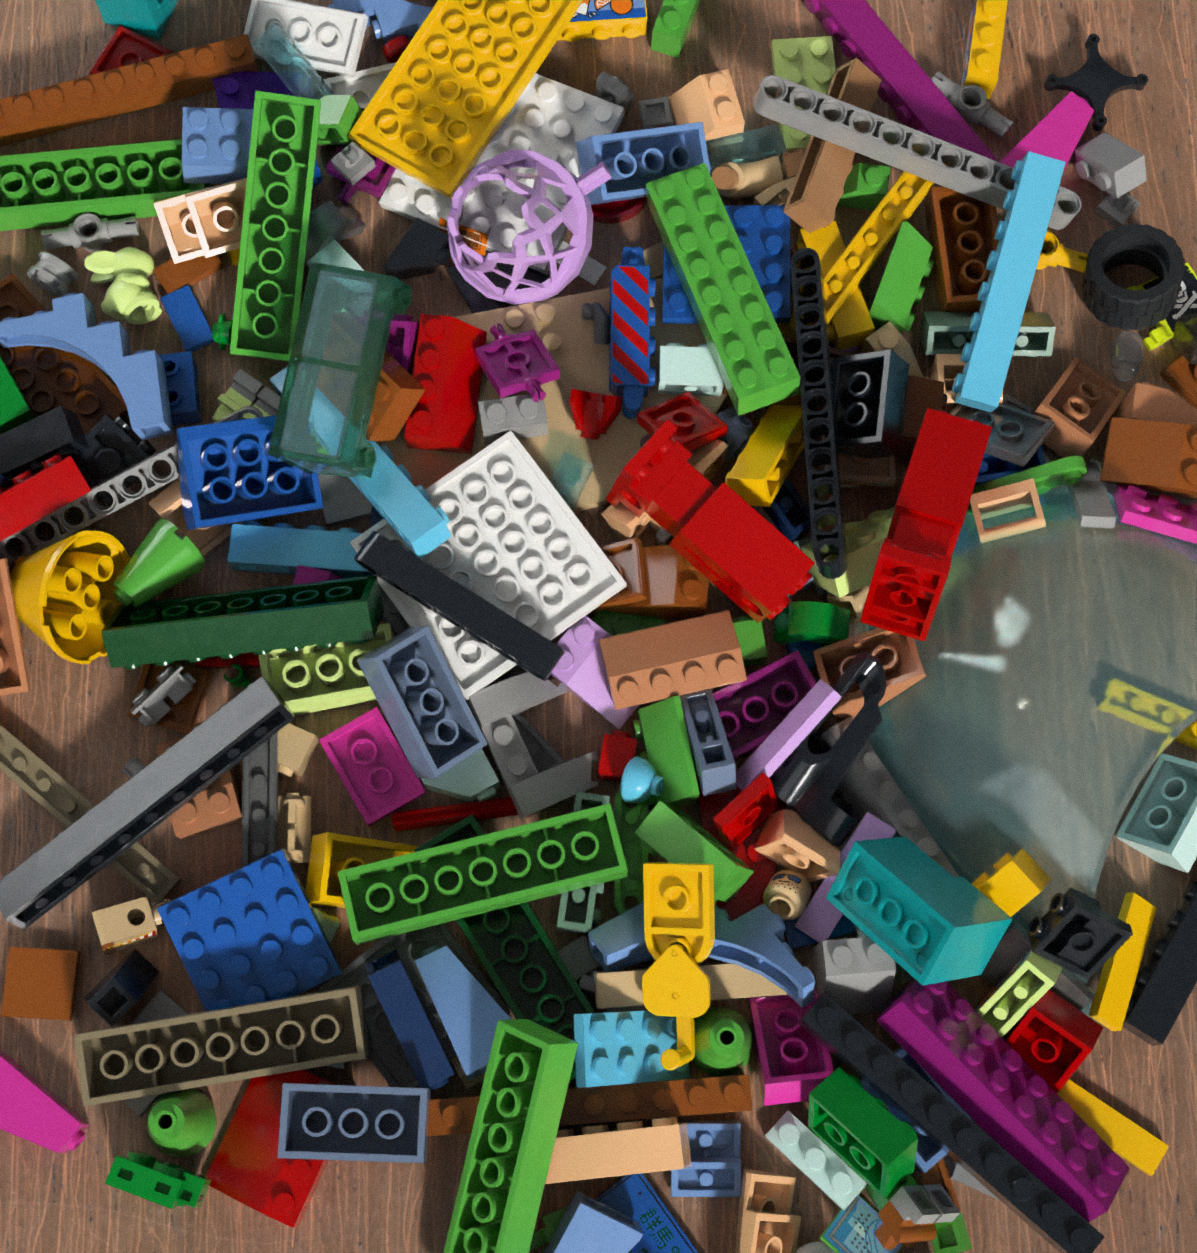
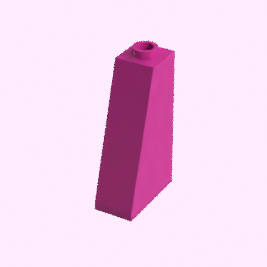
(1056, 133)
(35, 1112)

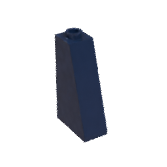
(409, 1020)

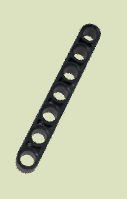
(459, 605)

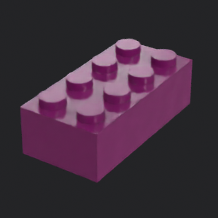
(758, 705)

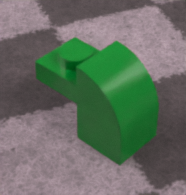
(812, 622)

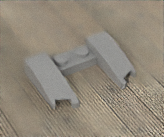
(528, 789)

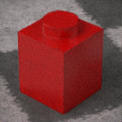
(615, 754)

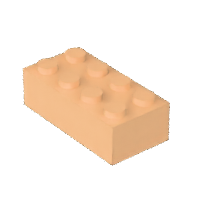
(619, 1152)

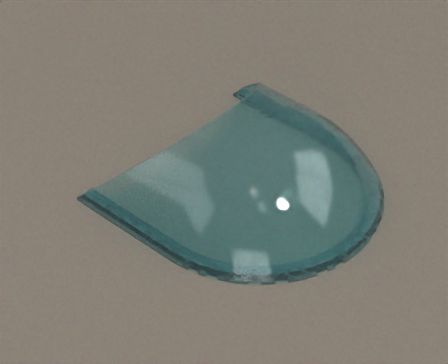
(1045, 693)

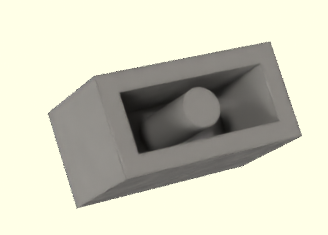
(1110, 165)
(513, 413)

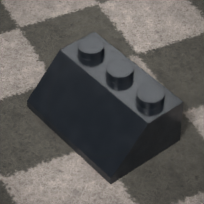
(870, 403)

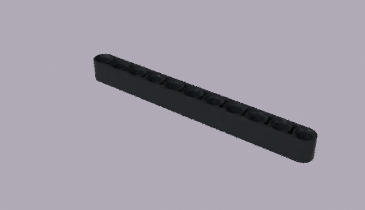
(818, 422)

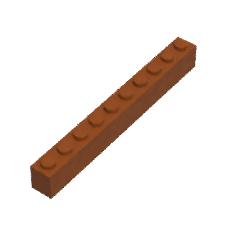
(122, 89)
(615, 1103)

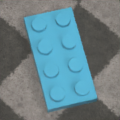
(624, 1048)

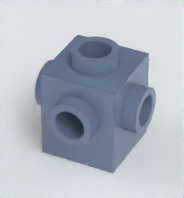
(738, 432)

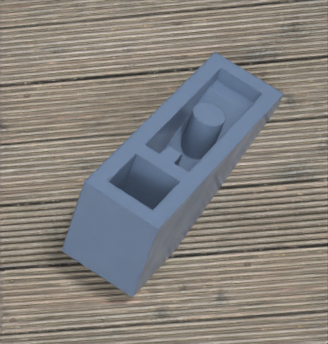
(708, 743)

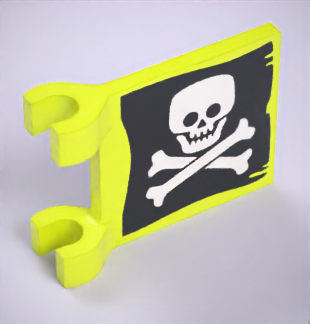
(1185, 305)

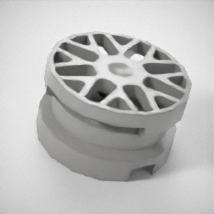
(52, 274)

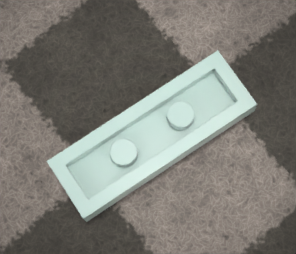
(816, 1160)

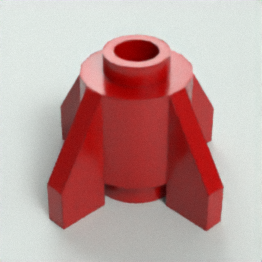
(593, 412)

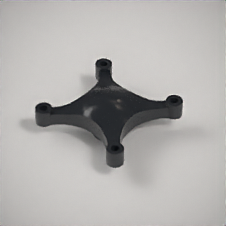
(1095, 82)

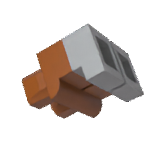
(913, 1214)

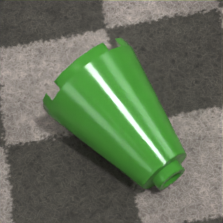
(157, 565)
(713, 1055)
(181, 1122)

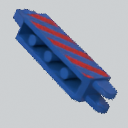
(630, 331)

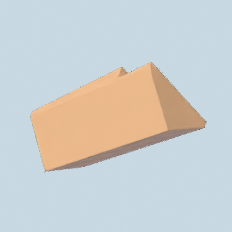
(203, 221)
(705, 459)
(765, 1214)

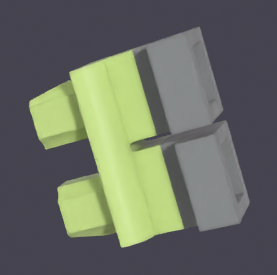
(247, 392)

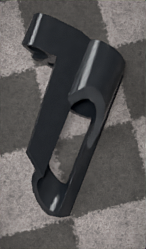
(816, 769)

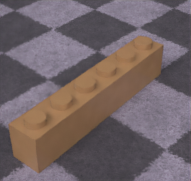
(825, 164)

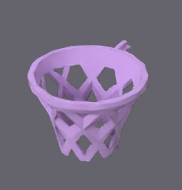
(575, 214)

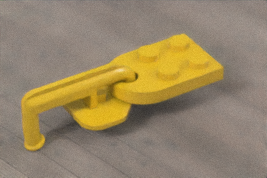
(681, 911)

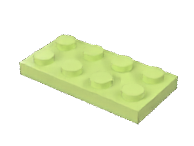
(807, 63)

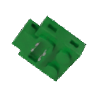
(158, 1182)

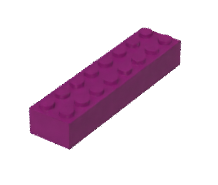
(1004, 1095)

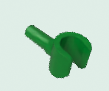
(242, 679)

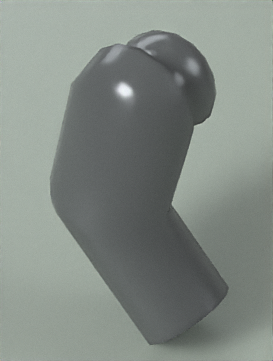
(601, 322)

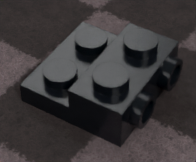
(111, 452)
(1077, 933)

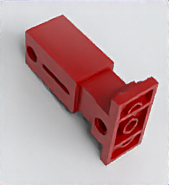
(926, 524)
(712, 527)

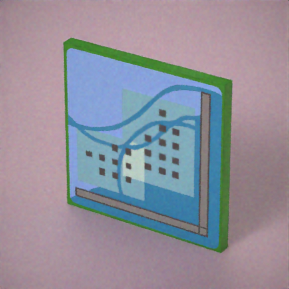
(854, 1230)

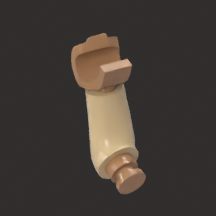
(752, 178)

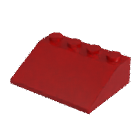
(248, 1161)

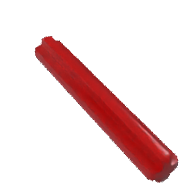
(453, 814)

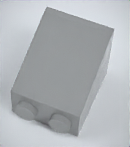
(854, 974)

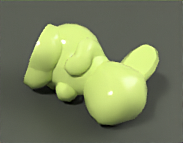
(129, 294)

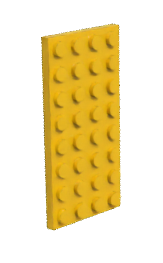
(458, 85)

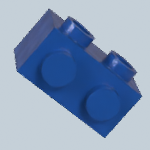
(183, 387)

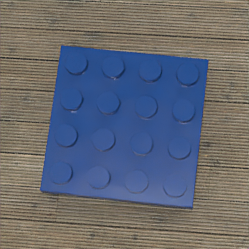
(766, 242)
(250, 936)

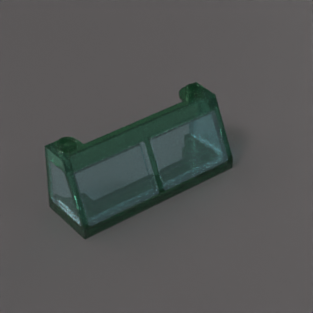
(336, 370)

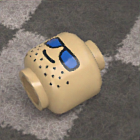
(787, 894)

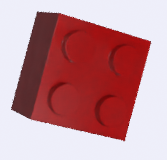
(1054, 1038)

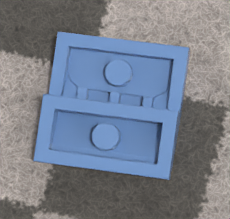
(713, 1158)

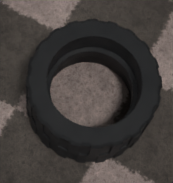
(1135, 246)

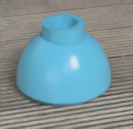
(640, 781)

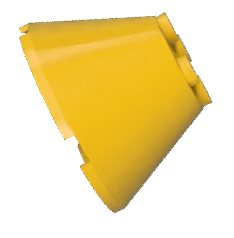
(69, 594)

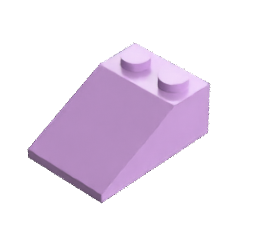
(584, 670)

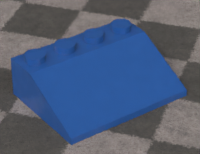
(233, 478)

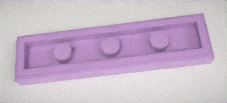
(788, 734)
(820, 914)

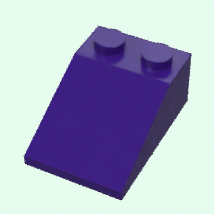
(238, 89)

